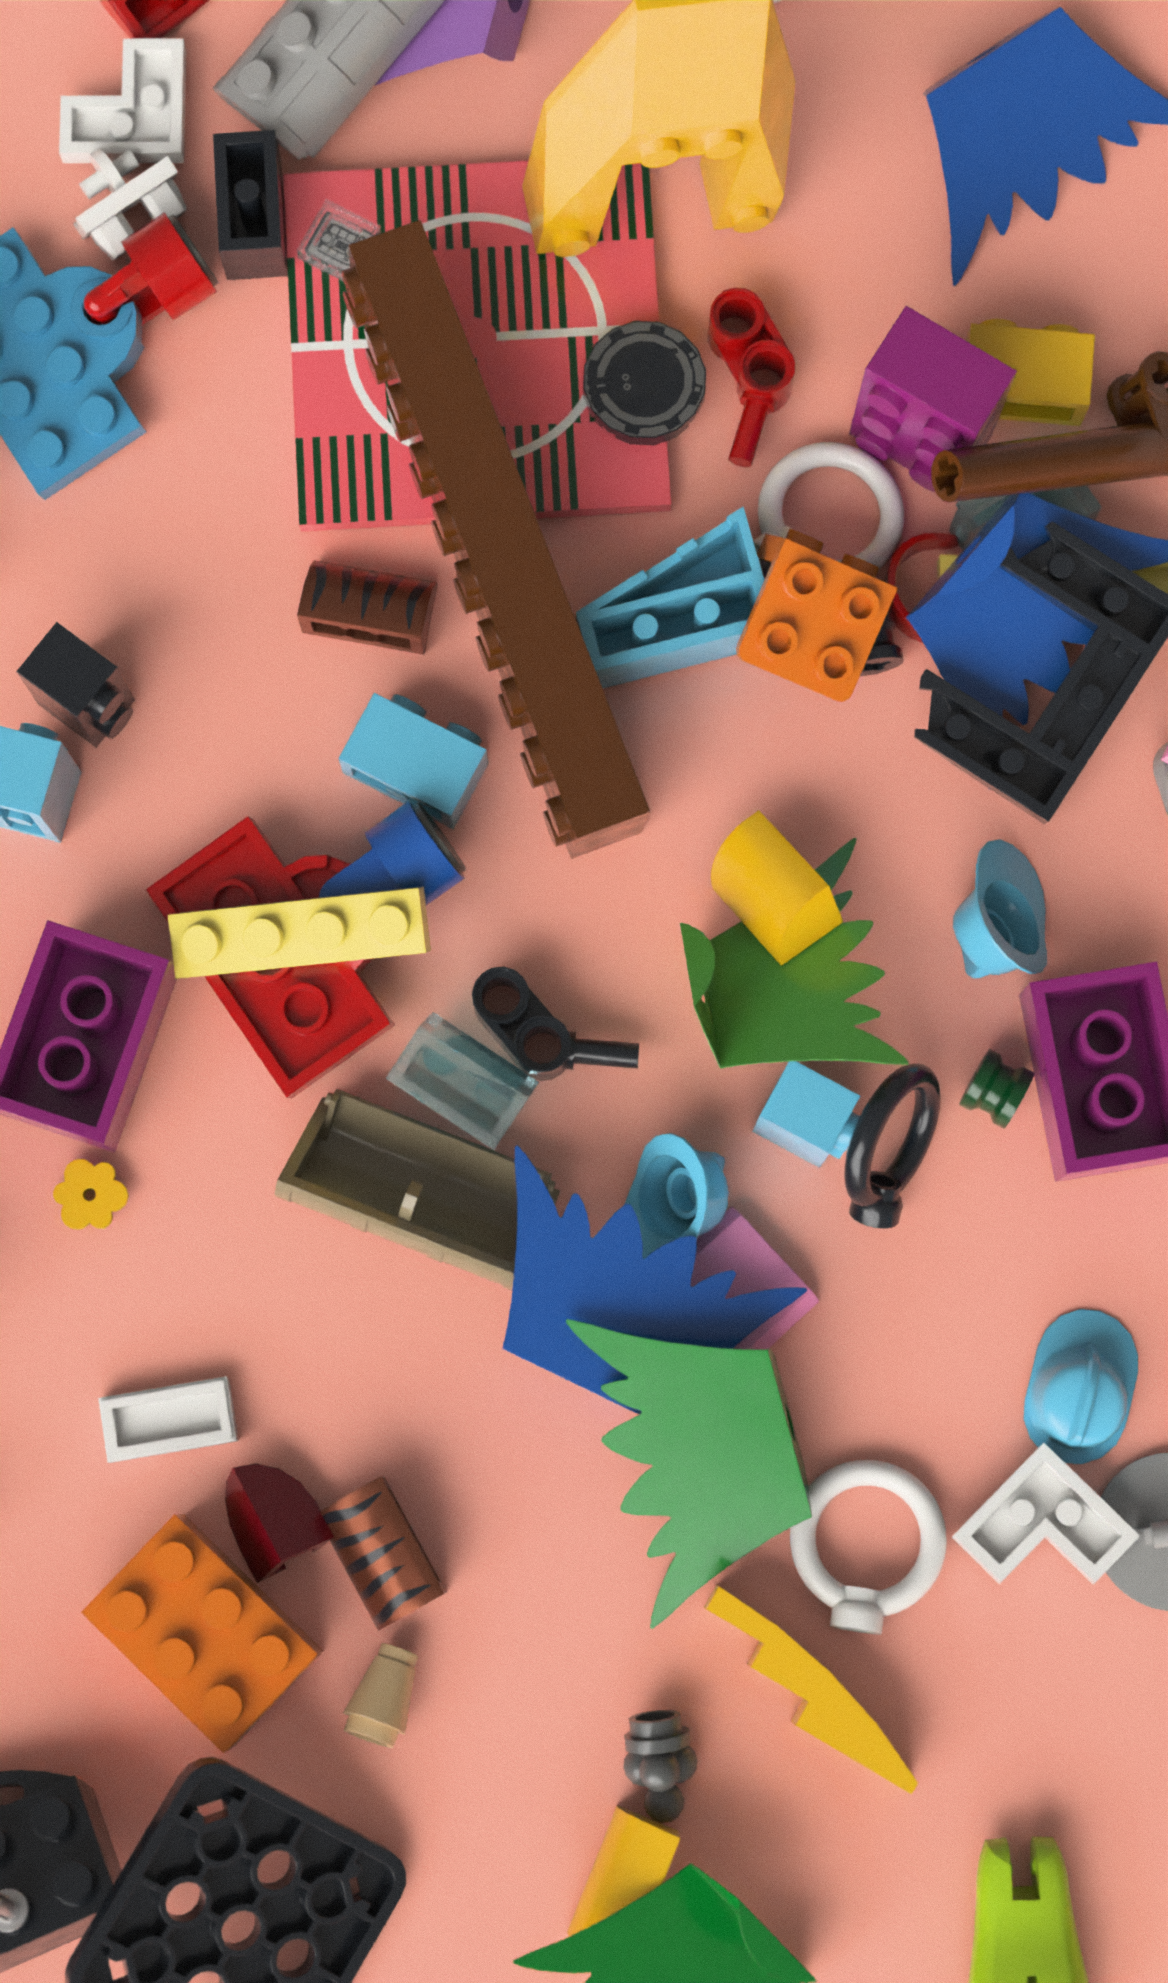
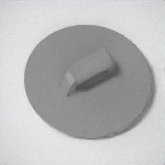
(1141, 1499)

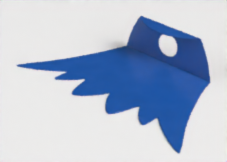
(1021, 115)
(994, 629)
(610, 1285)

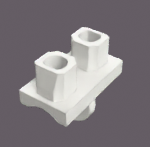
(106, 219)

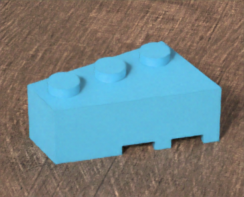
(678, 610)

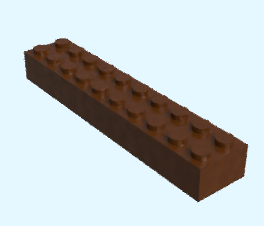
(496, 541)

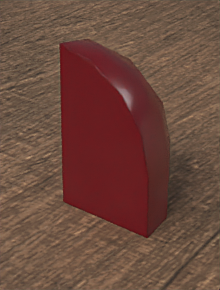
(272, 1518)

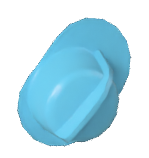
(1003, 916)
(677, 1191)
(1081, 1386)

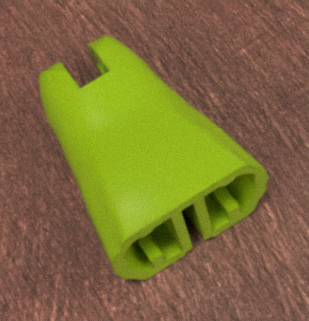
(1024, 1930)

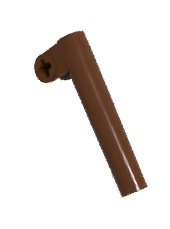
(1073, 459)

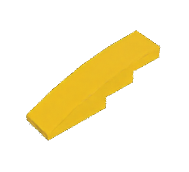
(826, 1706)

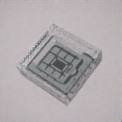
(329, 236)

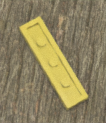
(299, 932)

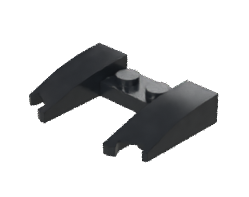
(1128, 629)

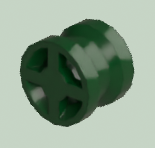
(996, 1088)

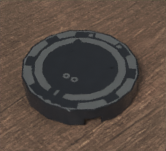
(644, 382)

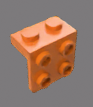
(814, 616)

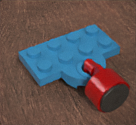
(74, 338)

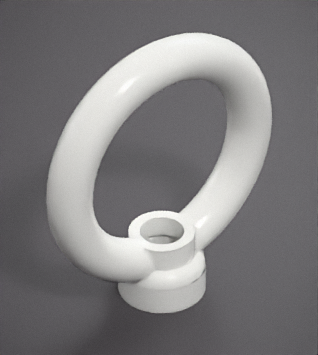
(840, 456)
(859, 1607)

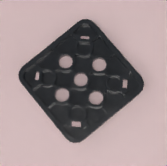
(223, 1859)

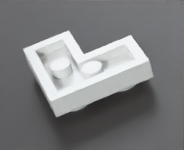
(142, 120)
(1051, 1503)

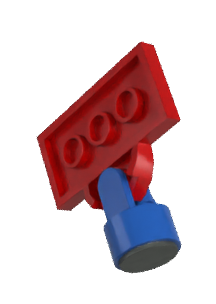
(316, 1014)

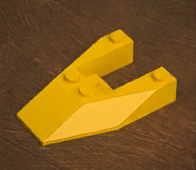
(661, 89)

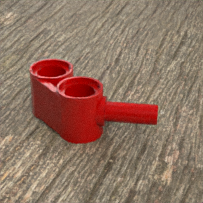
(743, 354)

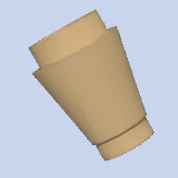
(383, 1697)

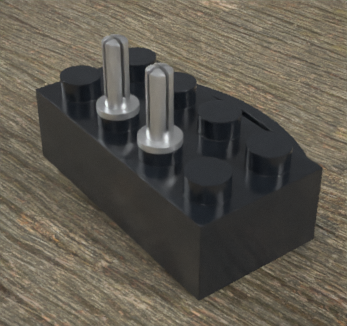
(52, 1864)

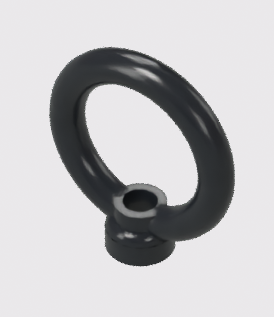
(875, 1193)

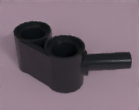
(533, 1018)

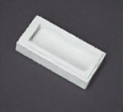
(168, 1419)

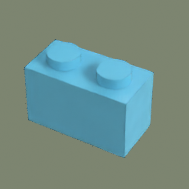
(415, 758)
(36, 781)
(808, 1115)

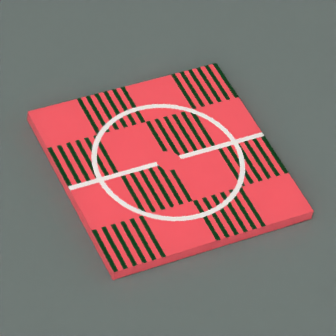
(526, 325)

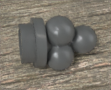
(659, 1759)

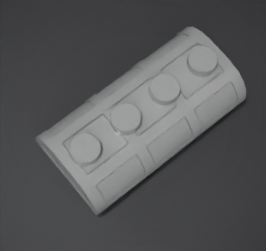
(318, 65)

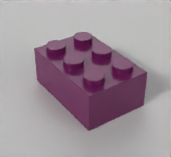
(927, 395)
(82, 1035)
(1100, 1068)

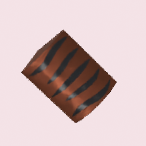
(366, 606)
(381, 1553)

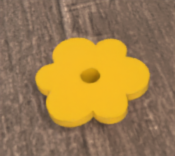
(80, 1178)

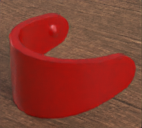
(912, 546)

